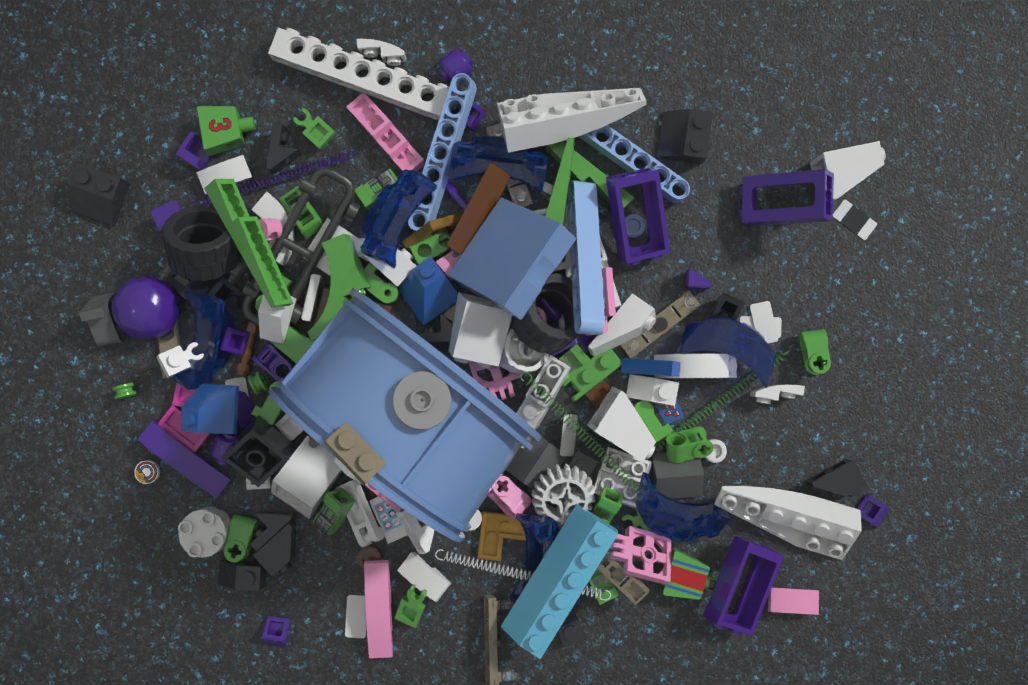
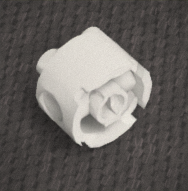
(518, 357)
(204, 532)

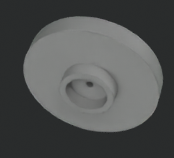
(423, 413)

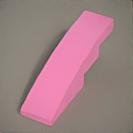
(385, 133)
(378, 608)

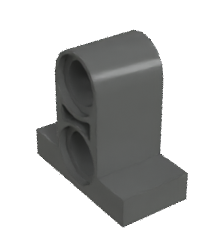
(101, 321)

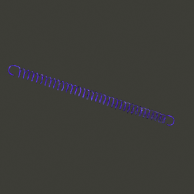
(286, 178)

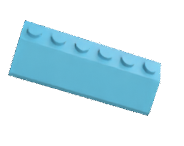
(559, 580)

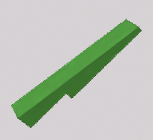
(584, 171)
(559, 197)
(249, 240)

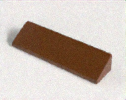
(479, 208)

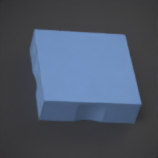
(512, 257)

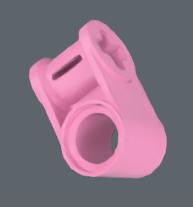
(511, 498)

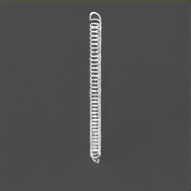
(587, 593)

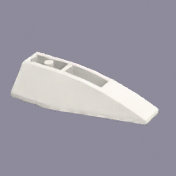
(556, 116)
(795, 517)

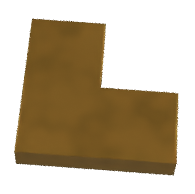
(432, 228)
(493, 529)

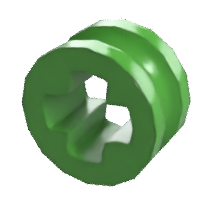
(258, 382)
(124, 391)

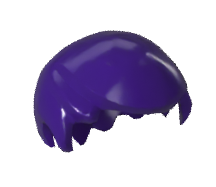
(146, 307)

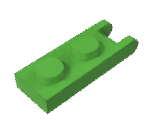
(593, 373)

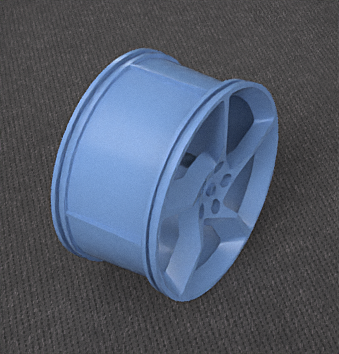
(430, 472)

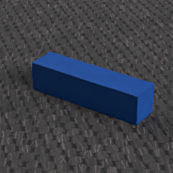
(650, 367)

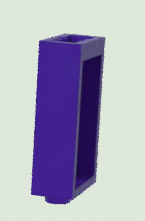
(654, 212)
(819, 212)
(754, 592)

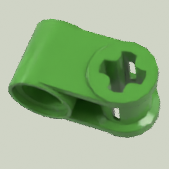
(815, 348)
(687, 444)
(241, 535)

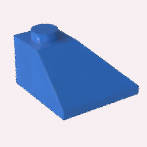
(428, 291)
(211, 410)

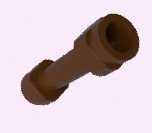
(243, 368)

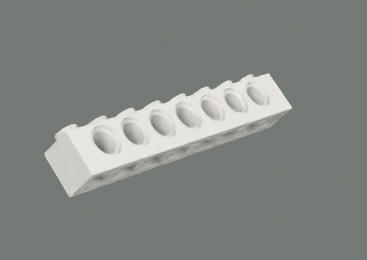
(287, 40)

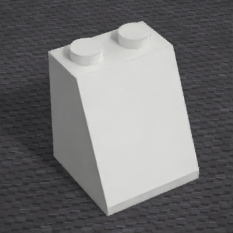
(850, 165)
(478, 331)
(622, 425)
(306, 478)

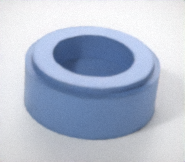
(635, 225)

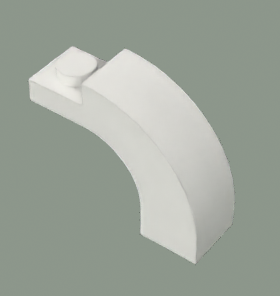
(271, 208)
(702, 365)

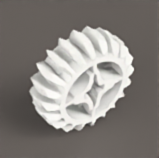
(554, 486)

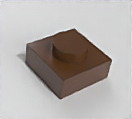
(598, 393)

